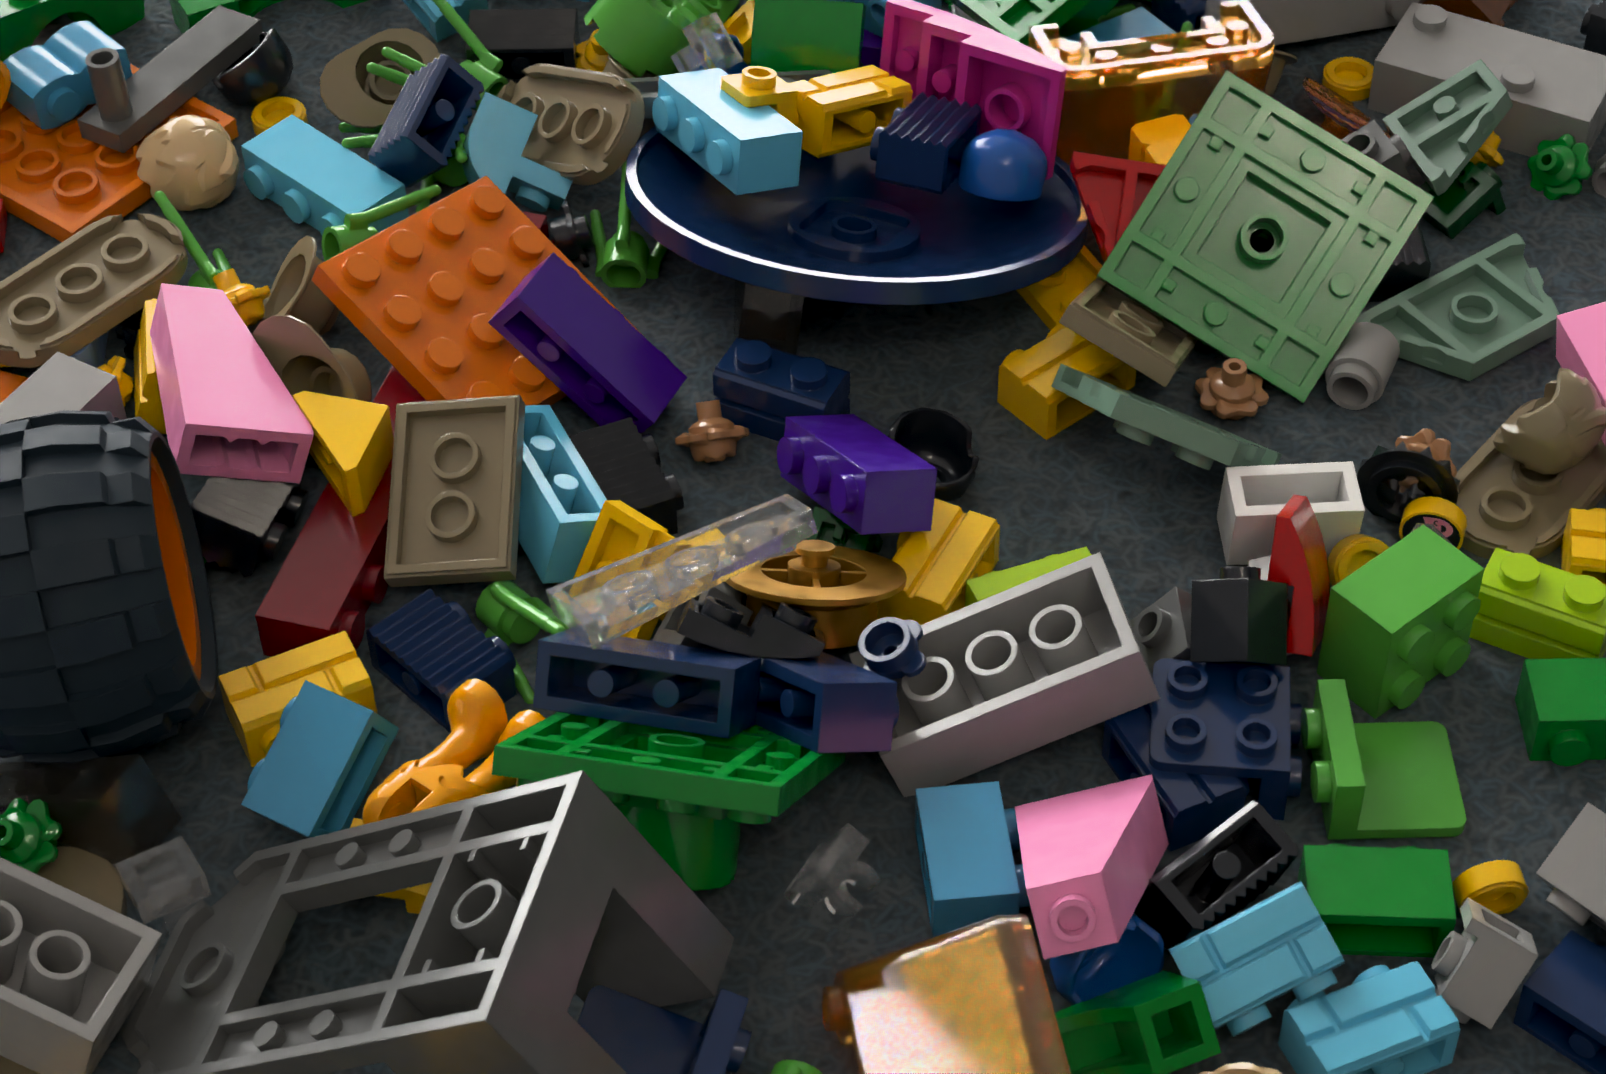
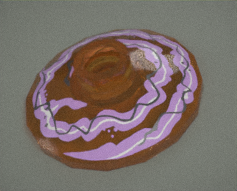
(1339, 113)

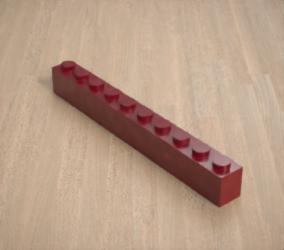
(338, 557)

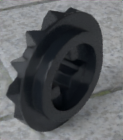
(1381, 475)

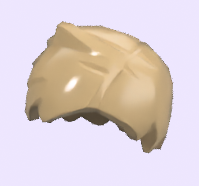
(189, 162)

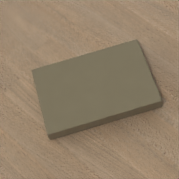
(1128, 331)
(455, 491)

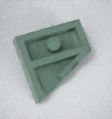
(1450, 123)

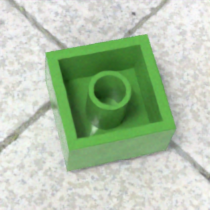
(1401, 621)

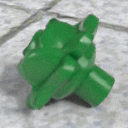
(1560, 167)
(29, 834)

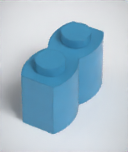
(52, 79)

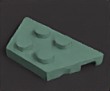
(1471, 313)
(1144, 419)

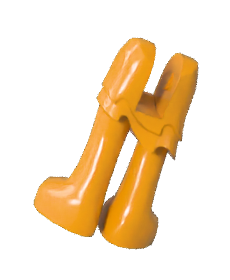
(477, 725)

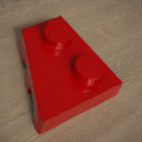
(1111, 193)

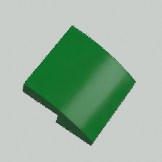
(807, 35)

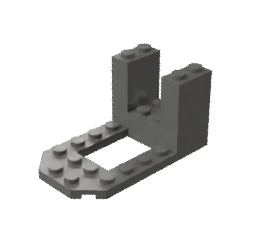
(524, 909)

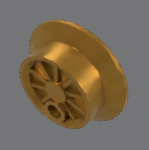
(828, 582)

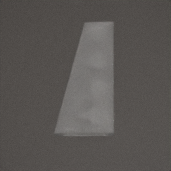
(665, 576)

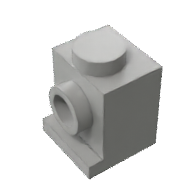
(1482, 964)

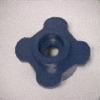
(892, 648)

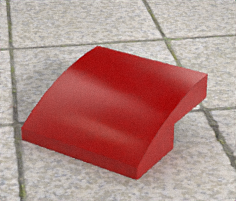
(1301, 561)

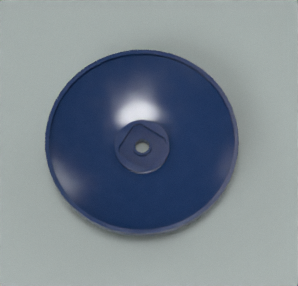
(854, 235)

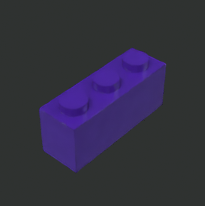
(587, 346)
(858, 473)

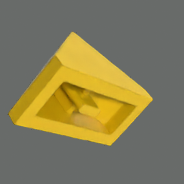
(349, 444)

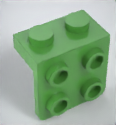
(1379, 774)

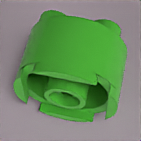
(644, 31)

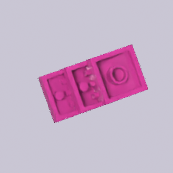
(975, 65)

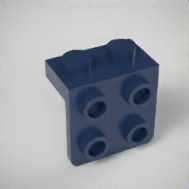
(1228, 724)
(662, 1042)

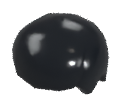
(258, 72)
(942, 443)

